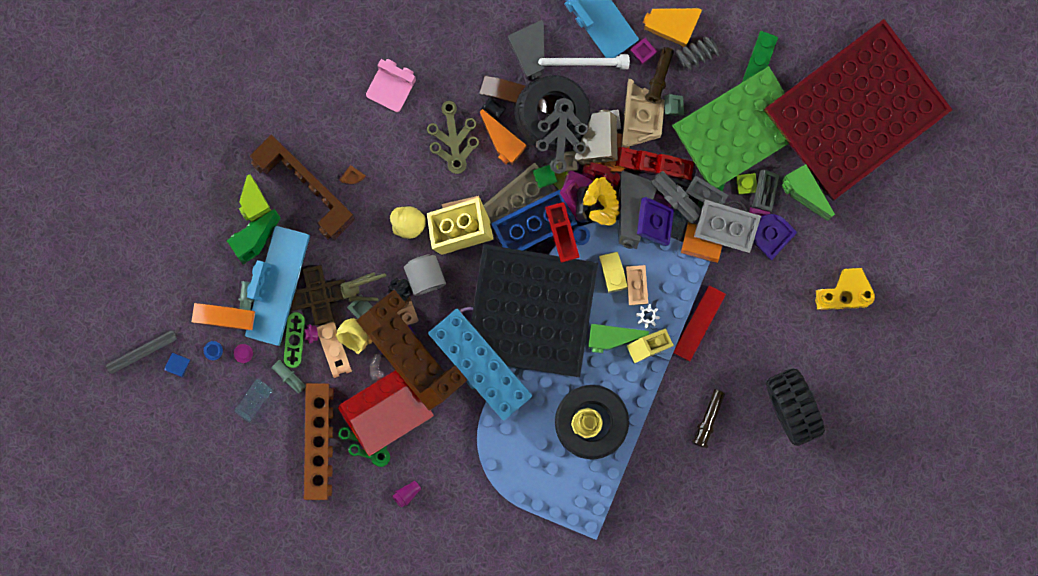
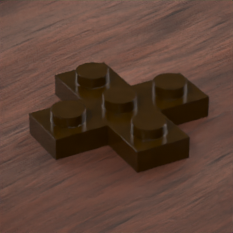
(317, 295)

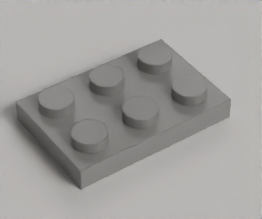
(727, 226)

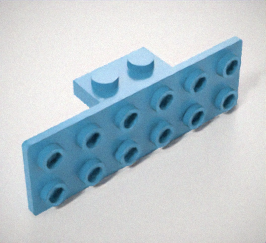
(604, 25)
(275, 284)
(480, 364)

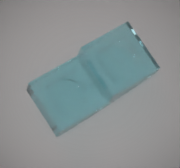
(253, 400)

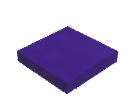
(655, 221)

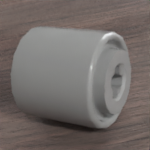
(424, 274)

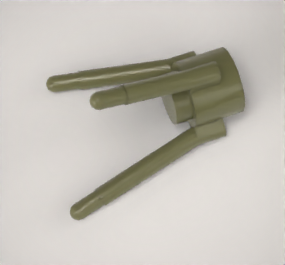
(351, 288)

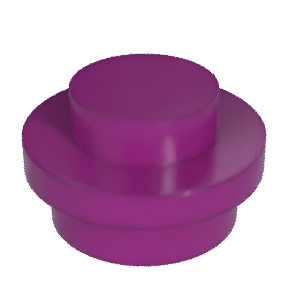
(243, 353)

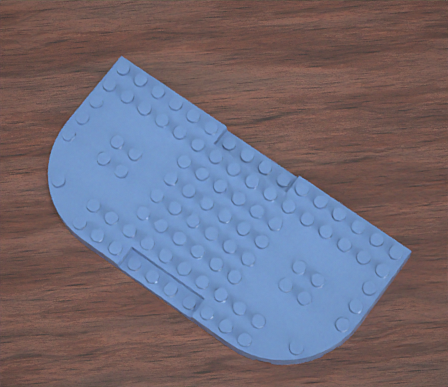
(524, 451)

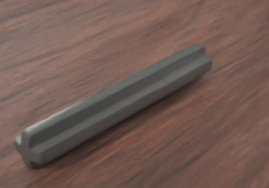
(141, 352)

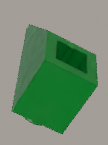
(252, 239)

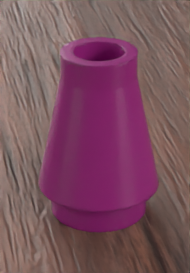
(405, 494)

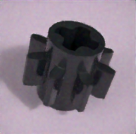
(401, 286)

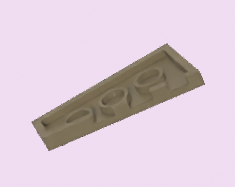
(516, 195)

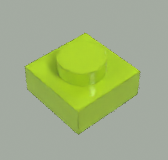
(746, 183)

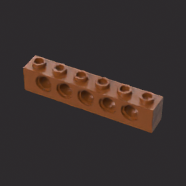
(313, 392)

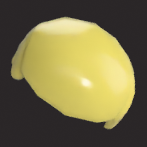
(587, 423)

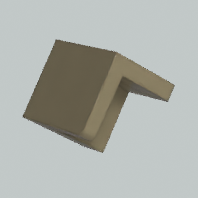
(570, 160)

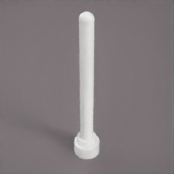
(620, 61)

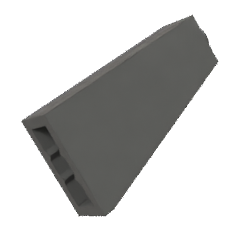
(630, 192)

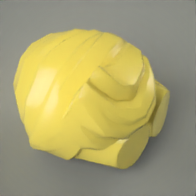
(407, 222)
(353, 336)

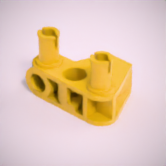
(851, 285)

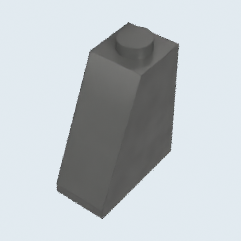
(529, 48)

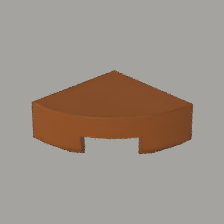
(352, 176)

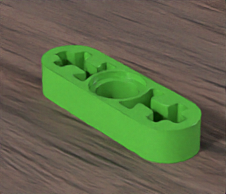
(288, 334)

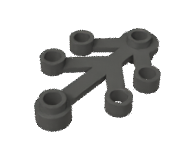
(561, 132)

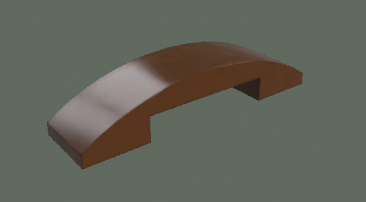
(510, 92)

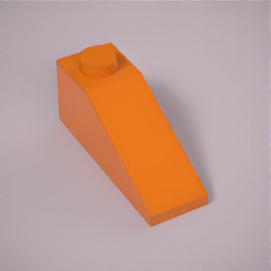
(505, 142)

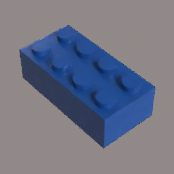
(529, 225)

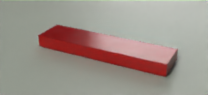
(699, 323)

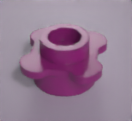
(311, 333)

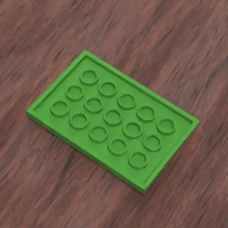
(733, 129)

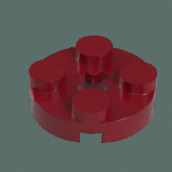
(597, 171)

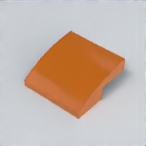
(699, 247)

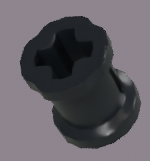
(493, 108)

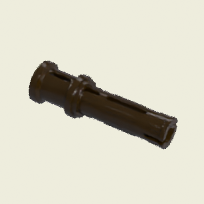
(658, 83)
(706, 427)

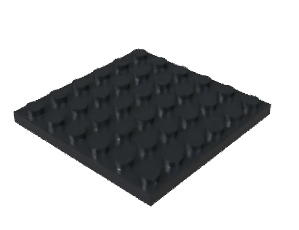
(534, 308)

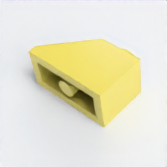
(613, 272)
(650, 345)

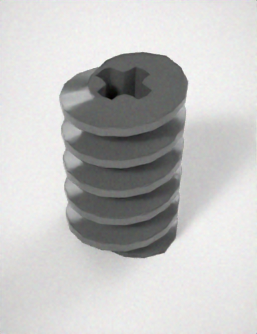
(697, 52)

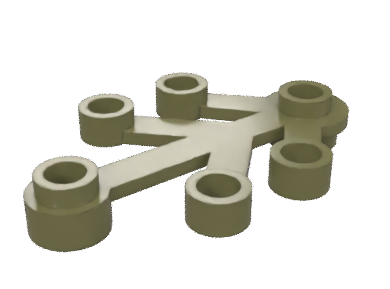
(453, 140)

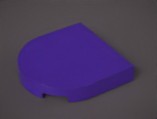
(773, 234)

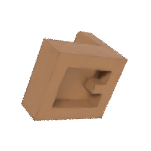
(408, 313)

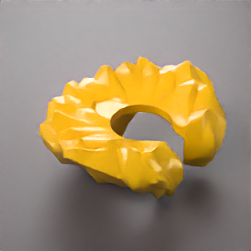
(605, 193)

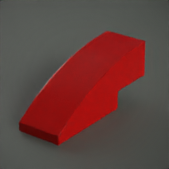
(562, 232)

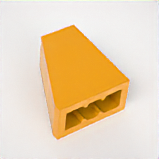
(673, 24)

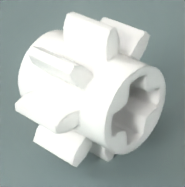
(648, 310)

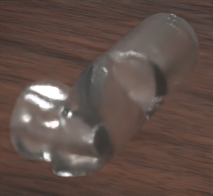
(374, 367)

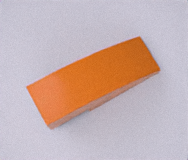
(223, 316)

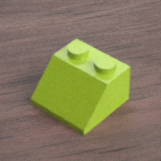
(252, 201)

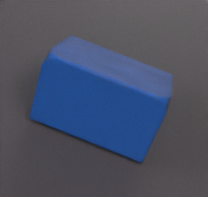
(177, 365)

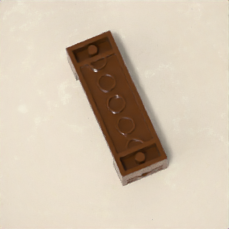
(273, 152)
(408, 353)

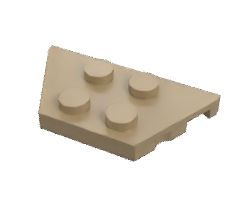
(641, 118)

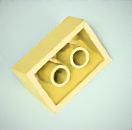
(459, 226)

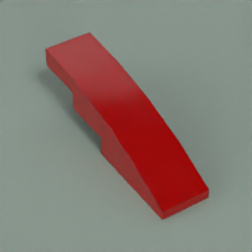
(654, 163)

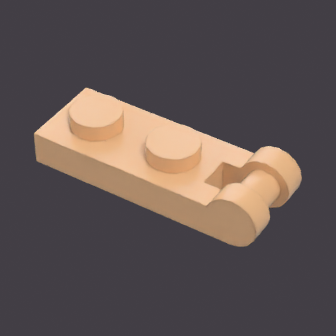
(333, 349)

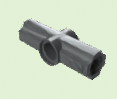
(676, 196)

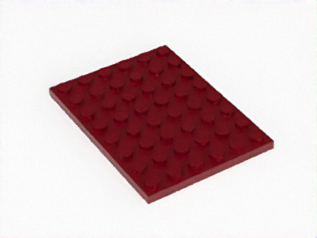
(858, 109)

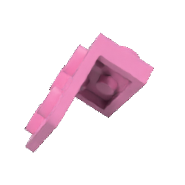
(391, 85)

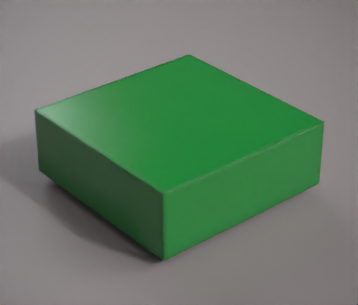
(544, 176)

